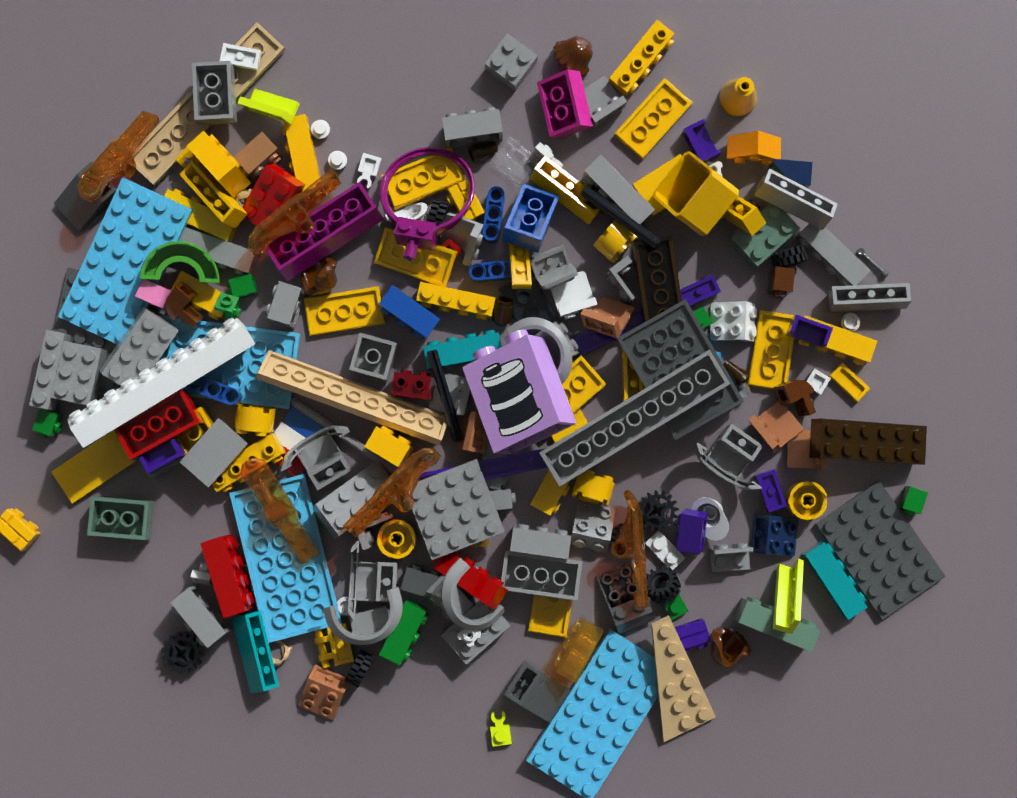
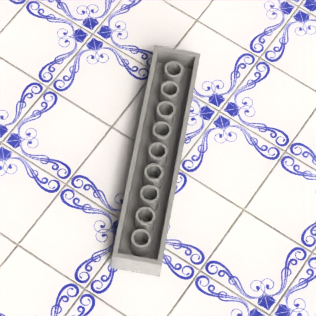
(634, 417)

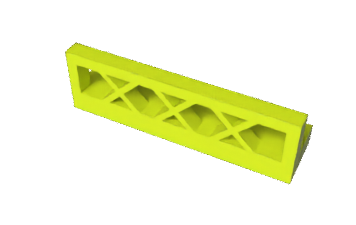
(788, 597)

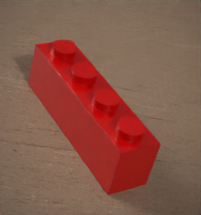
(474, 580)

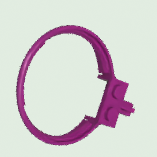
(419, 233)

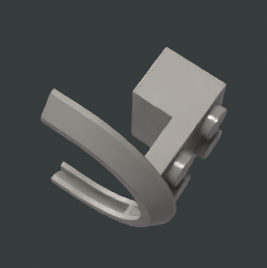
(557, 340)
(320, 456)
(731, 456)
(369, 580)
(455, 604)
(369, 625)

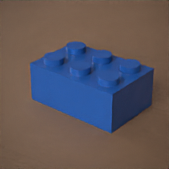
(530, 218)
(408, 313)

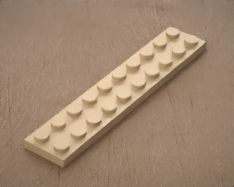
(164, 144)
(352, 397)

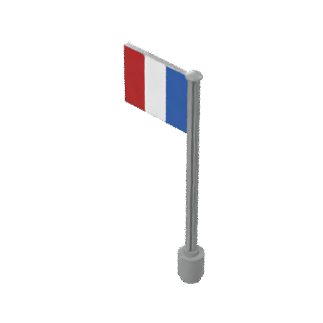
(303, 422)

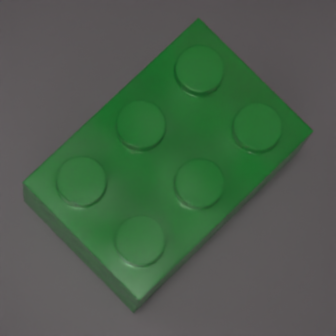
(398, 642)

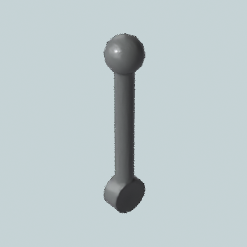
(861, 252)

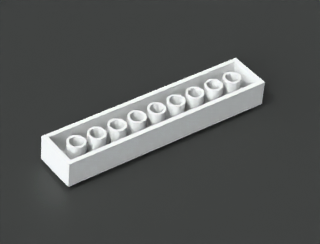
(159, 382)

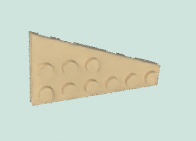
(678, 687)

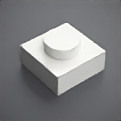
(818, 381)

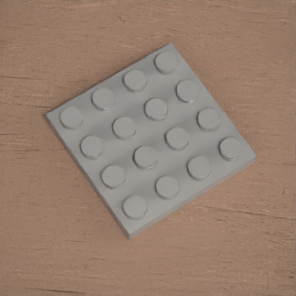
(455, 509)

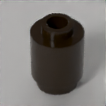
(502, 311)

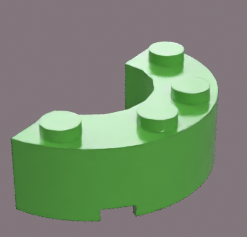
(175, 252)

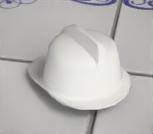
(412, 211)
(717, 523)

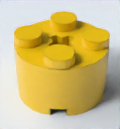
(614, 241)
(254, 419)
(593, 488)
(817, 500)
(386, 536)

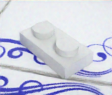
(241, 56)
(664, 550)

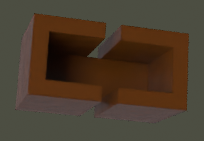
(780, 282)

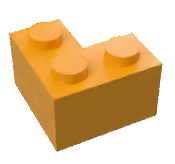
(754, 147)

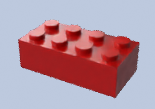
(159, 424)
(228, 575)

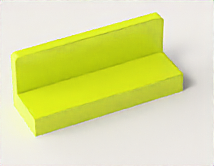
(270, 105)

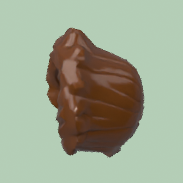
(574, 54)
(320, 277)
(728, 646)

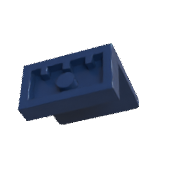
(774, 535)

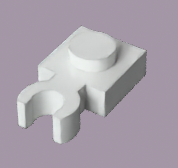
(544, 150)
(368, 167)

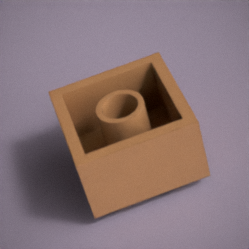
(257, 155)

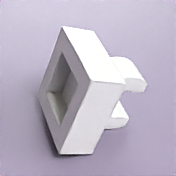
(201, 576)

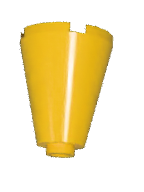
(738, 96)

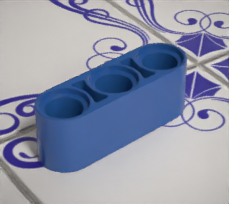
(493, 205)
(487, 275)
(222, 395)

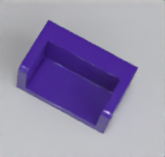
(700, 141)
(809, 331)
(162, 456)
(771, 490)

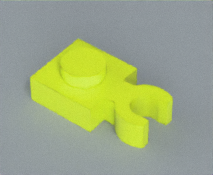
(500, 732)

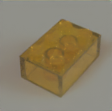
(577, 649)

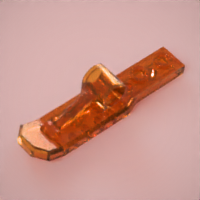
(116, 158)
(292, 214)
(393, 490)
(278, 507)
(633, 539)

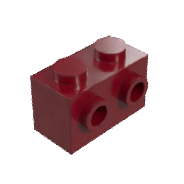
(413, 386)

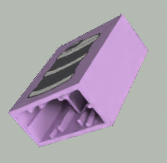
(518, 393)

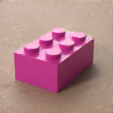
(564, 104)

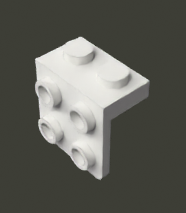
(573, 296)
(733, 321)

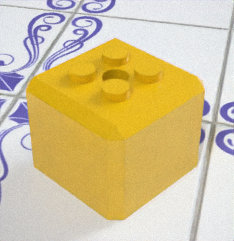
(696, 194)

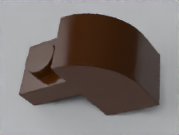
(178, 305)
(797, 393)

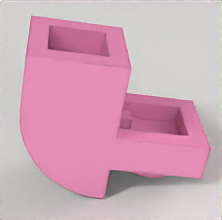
(153, 293)

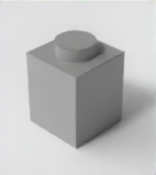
(503, 499)

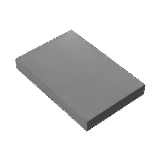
(213, 452)

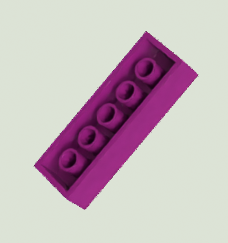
(334, 226)

